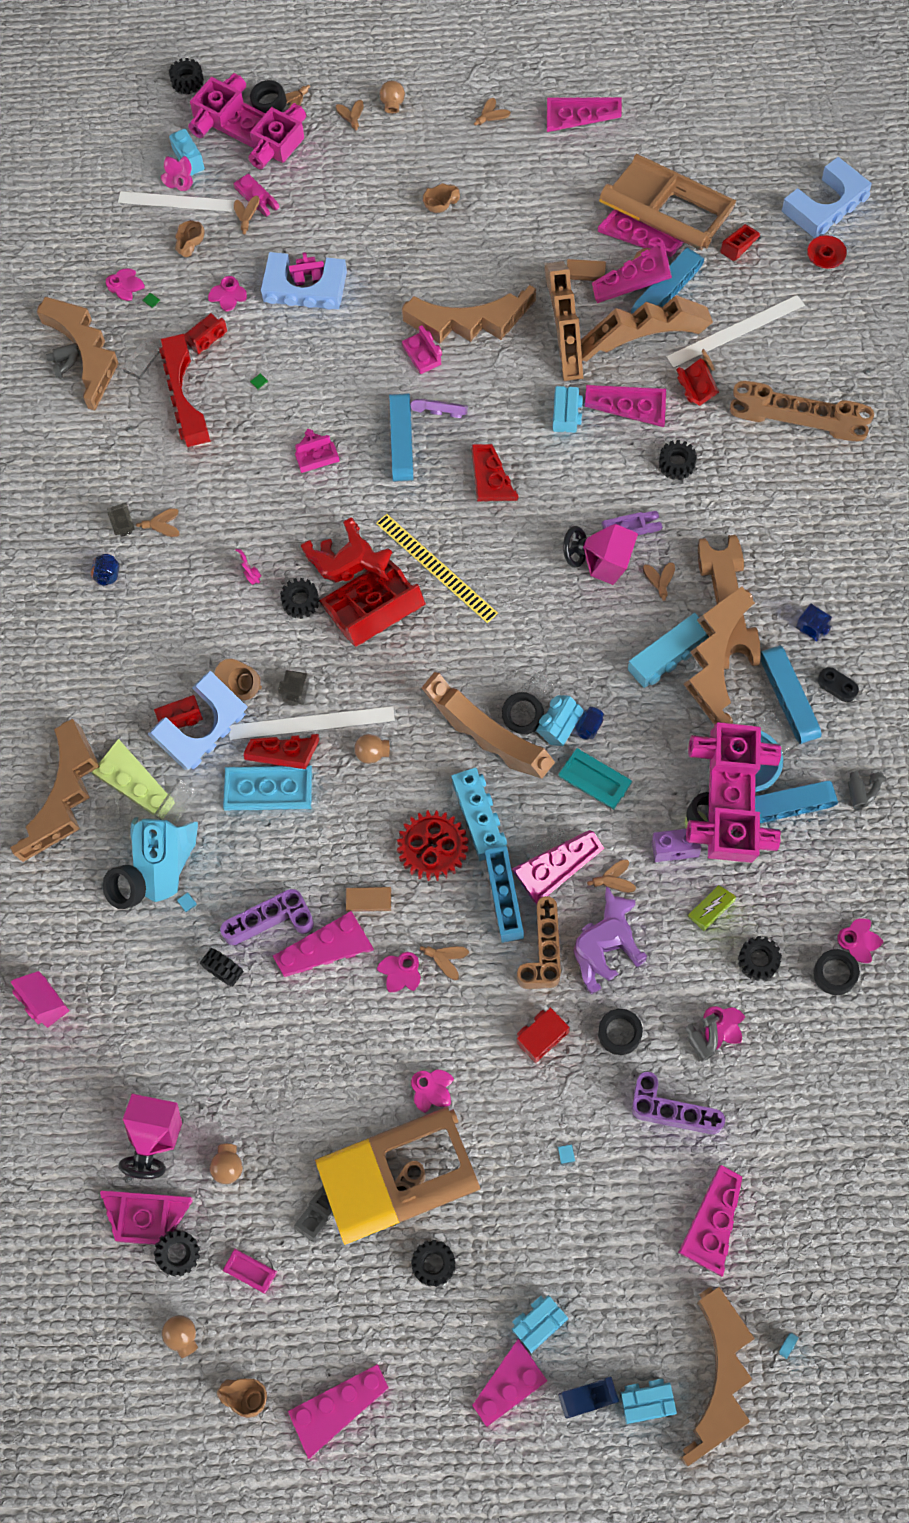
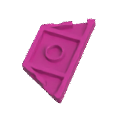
(143, 1217)

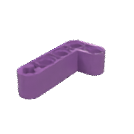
(265, 921)
(678, 1109)

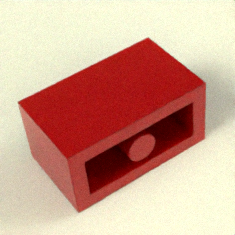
(542, 1034)

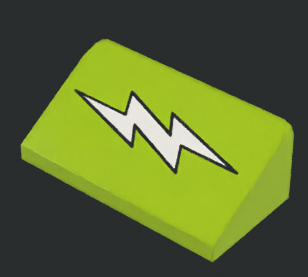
(712, 907)

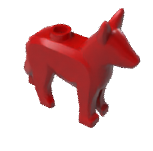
(349, 559)

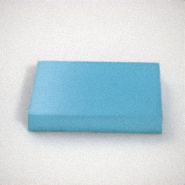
(186, 902)
(566, 1154)

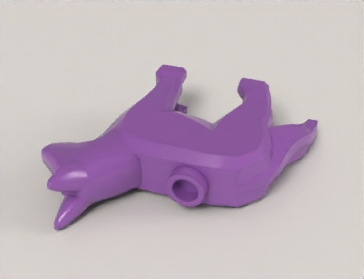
(604, 937)

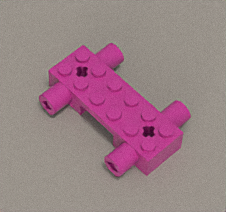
(223, 108)
(734, 761)

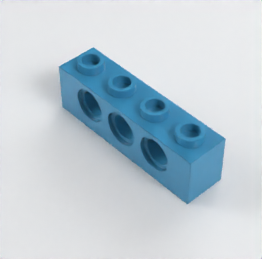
(504, 894)

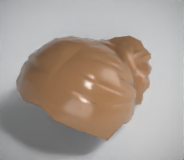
(440, 197)
(188, 236)
(243, 1396)

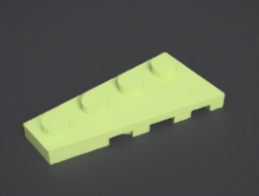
(130, 778)

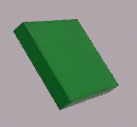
(151, 300)
(259, 381)

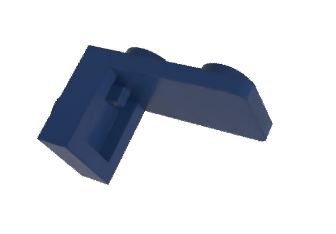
(588, 1397)

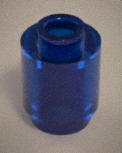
(589, 723)

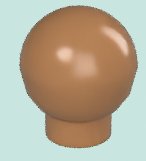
(392, 96)
(371, 748)
(226, 1164)
(180, 1335)

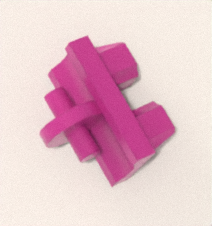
(304, 267)

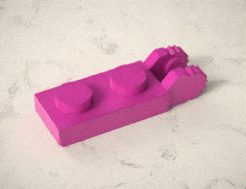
(249, 187)

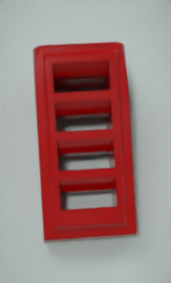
(738, 243)

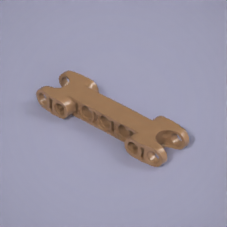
(838, 418)
(723, 567)

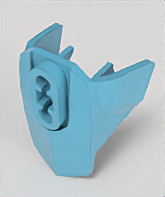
(165, 862)

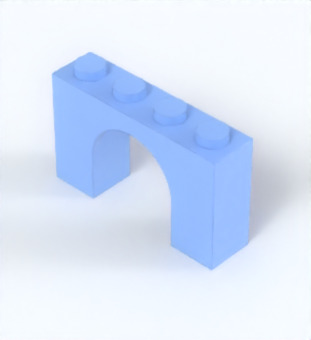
(818, 217)
(324, 294)
(225, 709)

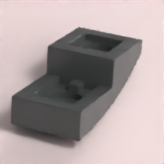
(315, 1216)

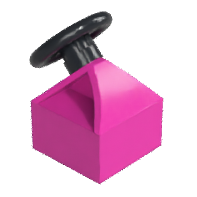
(605, 551)
(151, 1129)

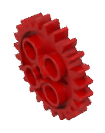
(419, 831)

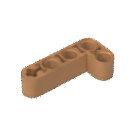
(544, 942)

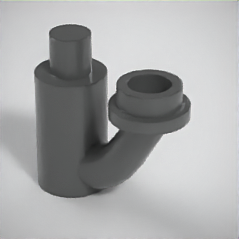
(63, 353)
(857, 789)
(702, 1047)

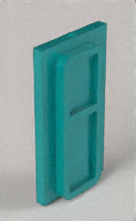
(595, 778)

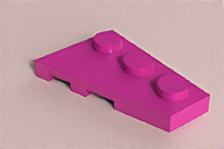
(509, 1385)

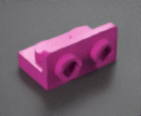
(423, 351)

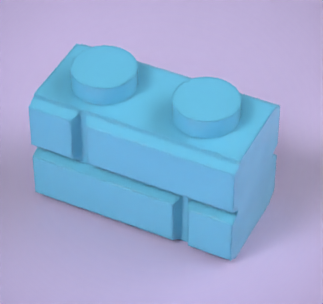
(184, 146)
(566, 409)
(559, 720)
(539, 1323)
(647, 1402)

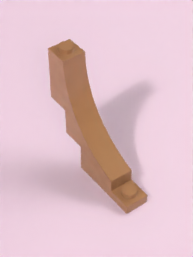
(494, 317)
(648, 319)
(566, 320)
(97, 362)
(709, 684)
(490, 736)
(56, 818)
(723, 1412)

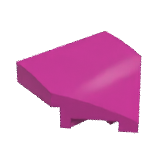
(315, 451)

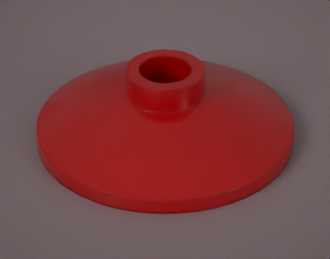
(829, 246)

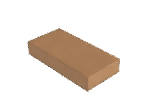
(586, 269)
(368, 899)

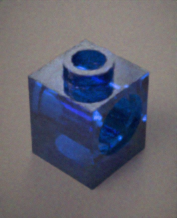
(814, 622)

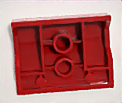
(372, 603)

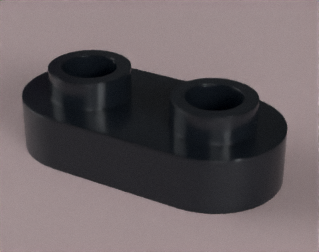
(836, 685)

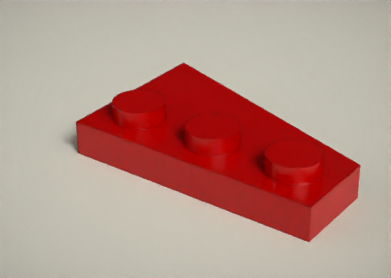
(489, 475)
(288, 752)

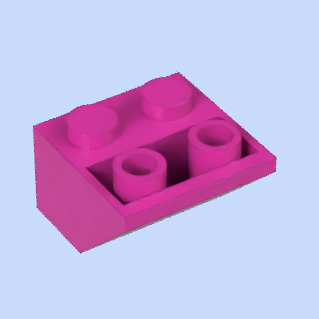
(39, 998)

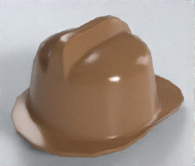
(239, 678)

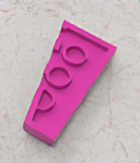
(574, 112)
(637, 233)
(636, 274)
(330, 943)
(711, 1228)

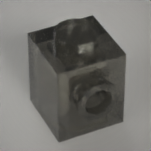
(121, 519)
(294, 688)

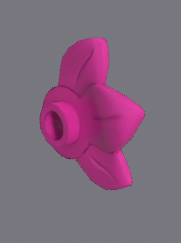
(175, 172)
(124, 283)
(227, 295)
(251, 574)
(862, 940)
(398, 974)
(727, 1025)
(434, 1091)

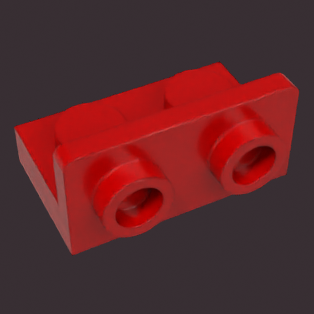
(205, 333)
(697, 382)
(181, 712)

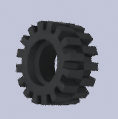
(182, 68)
(679, 450)
(302, 608)
(759, 945)
(221, 967)
(419, 1257)
(189, 1260)

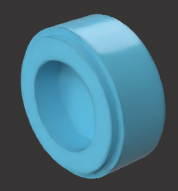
(788, 1345)

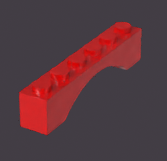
(193, 423)

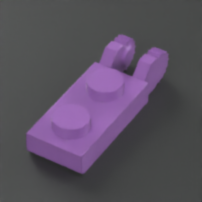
(438, 407)
(636, 522)

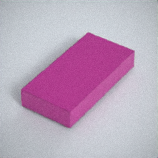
(249, 1271)

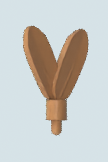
(297, 96)
(490, 114)
(351, 116)
(246, 214)
(159, 523)
(662, 582)
(611, 880)
(443, 957)

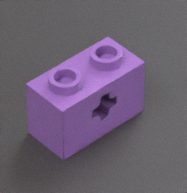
(673, 846)

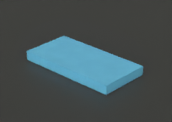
(267, 788)

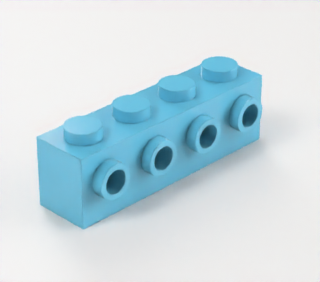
(667, 651)
(477, 811)

